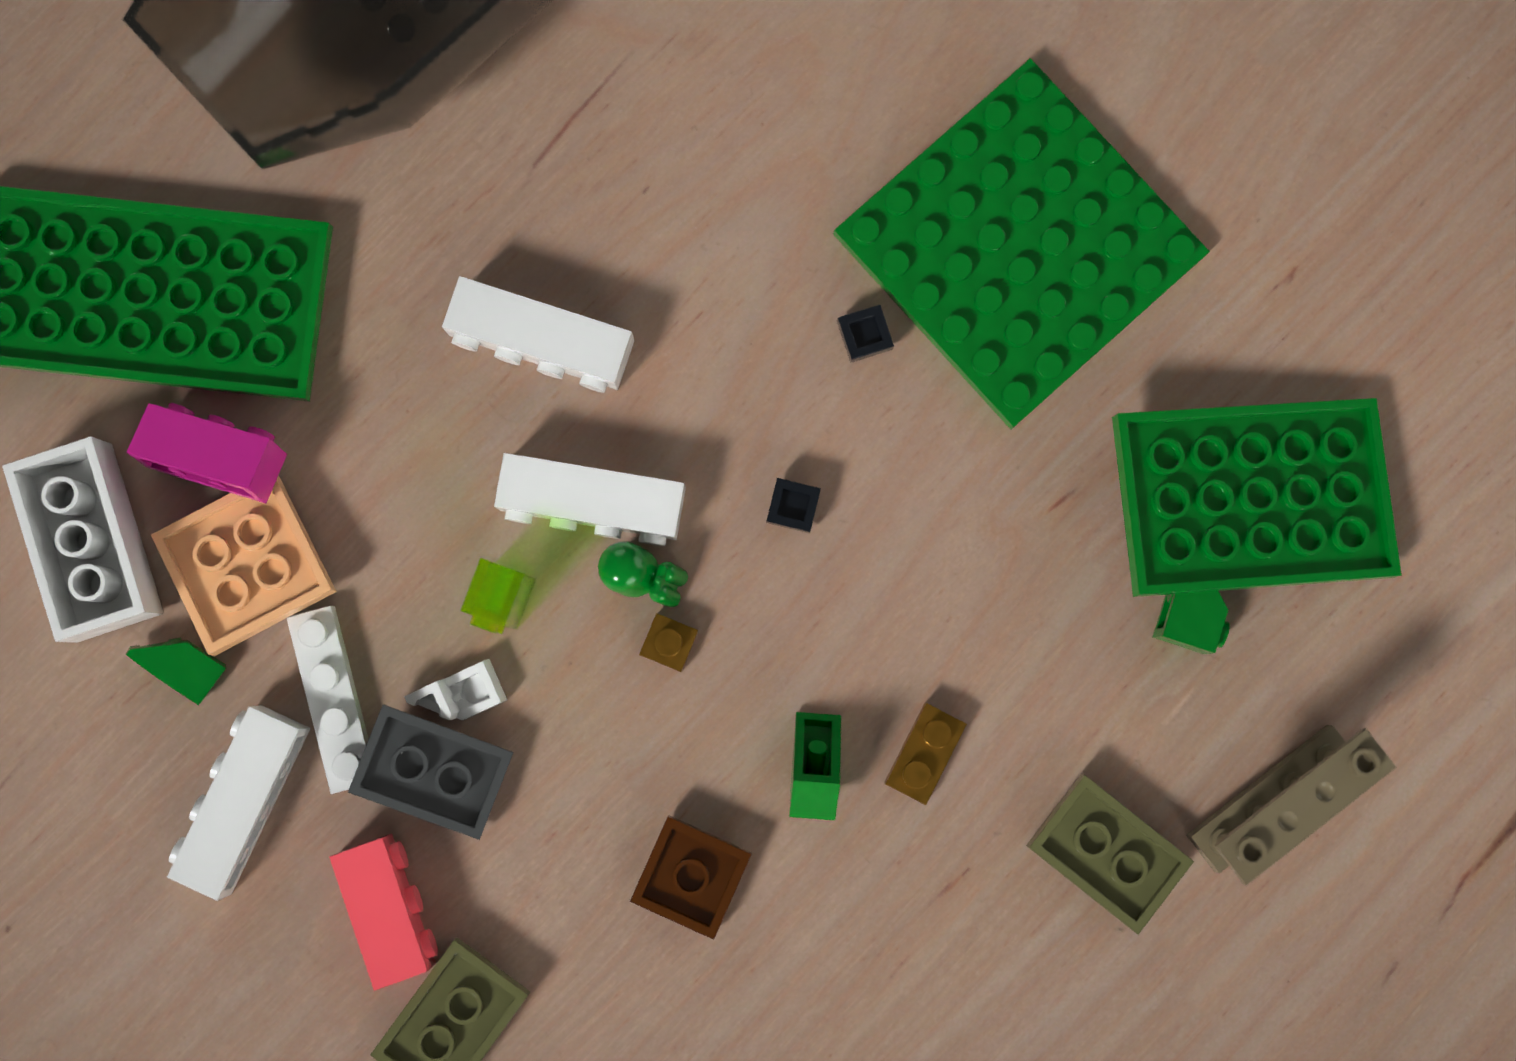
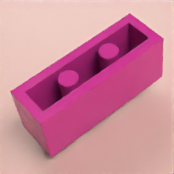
(208, 451)

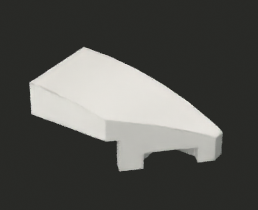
(462, 693)

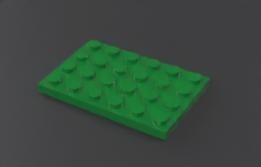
(1255, 496)

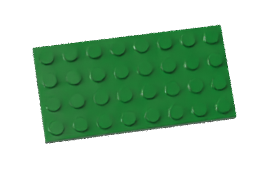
(160, 293)

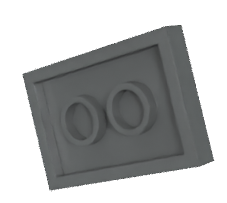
(430, 772)

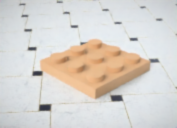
(242, 566)

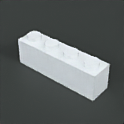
(538, 334)
(589, 497)
(237, 802)

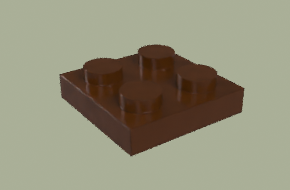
(691, 877)

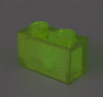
(497, 597)

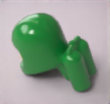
(636, 572)

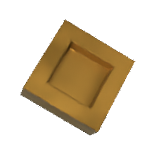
(668, 642)

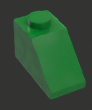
(1193, 621)
(815, 766)

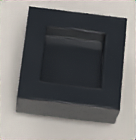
(865, 333)
(793, 505)

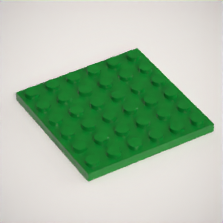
(1020, 243)

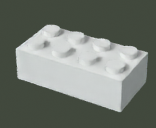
(82, 540)

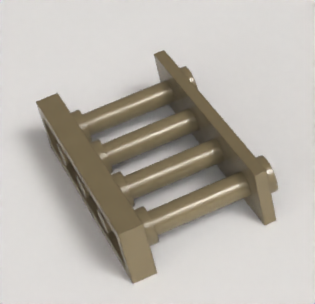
(1290, 802)

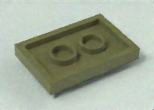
(1110, 853)
(454, 1011)

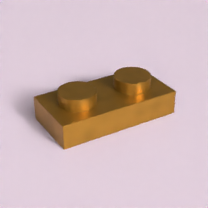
(925, 753)

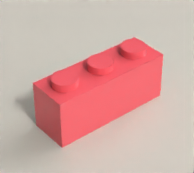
(384, 911)

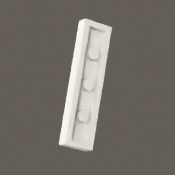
(330, 693)

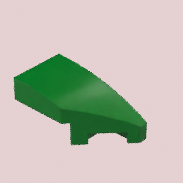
(180, 666)

